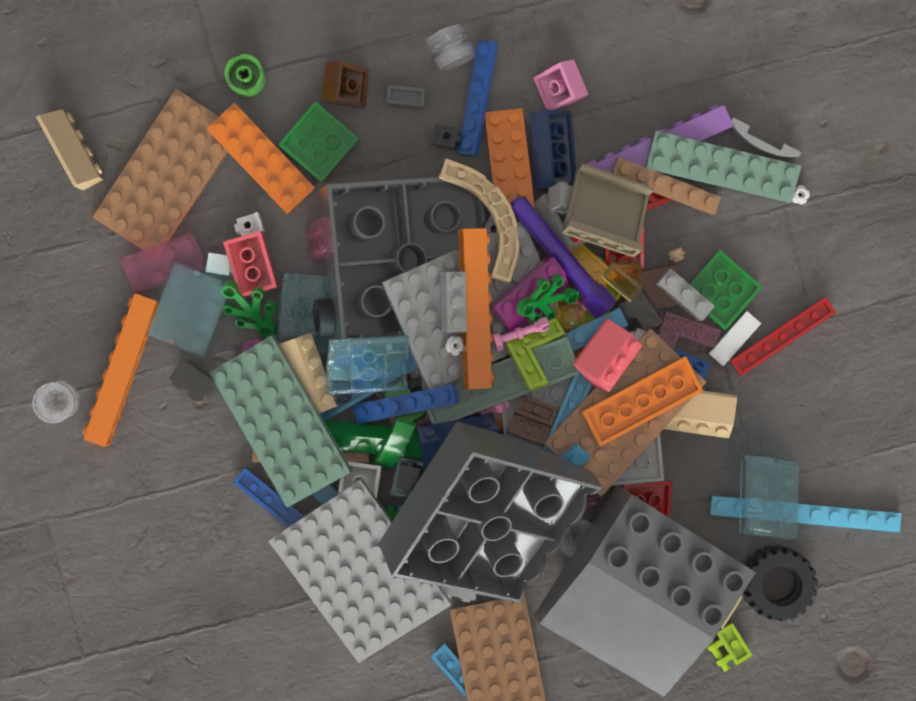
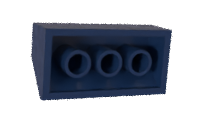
(552, 148)
(432, 436)

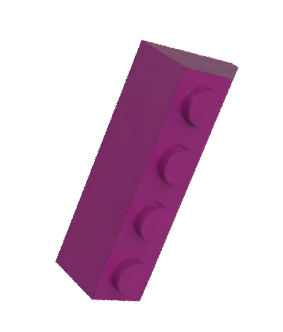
(505, 305)

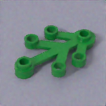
(527, 305)
(265, 327)

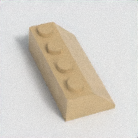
(70, 148)
(309, 368)
(707, 415)

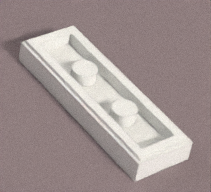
(734, 338)

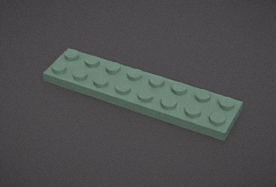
(722, 166)
(554, 359)

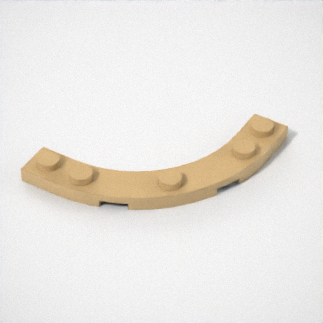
(498, 207)

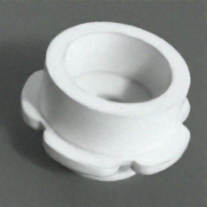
(805, 194)
(450, 345)

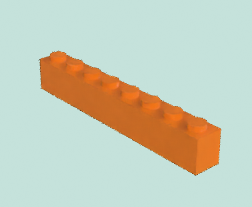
(477, 340)
(121, 370)

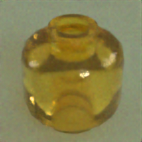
(570, 316)

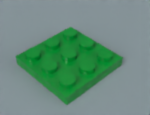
(318, 142)
(726, 288)

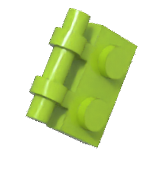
(734, 645)

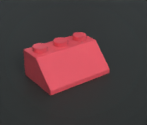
(251, 263)
(607, 355)

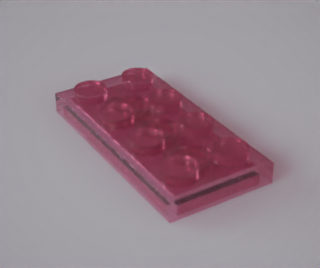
(319, 239)
(154, 264)

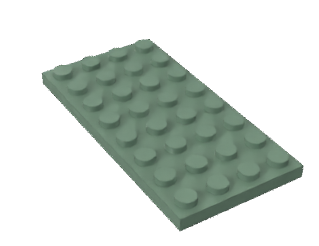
(280, 421)

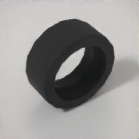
(324, 317)

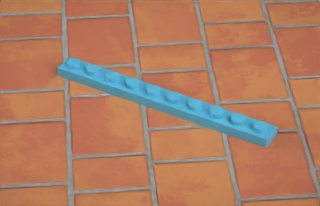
(821, 515)

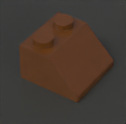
(344, 84)

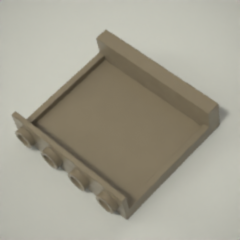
(607, 210)

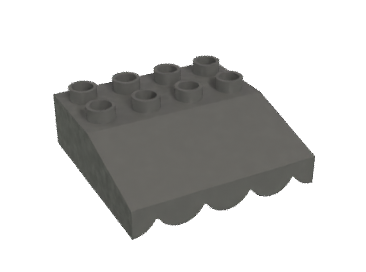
(383, 233)
(486, 514)
(643, 592)

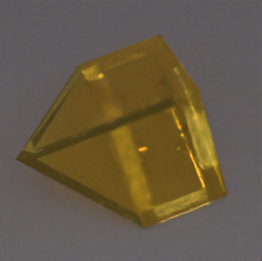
(624, 279)

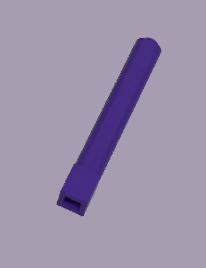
(595, 297)

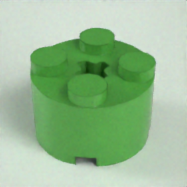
(241, 65)

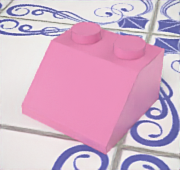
(561, 85)

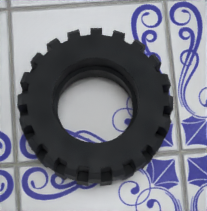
(799, 596)

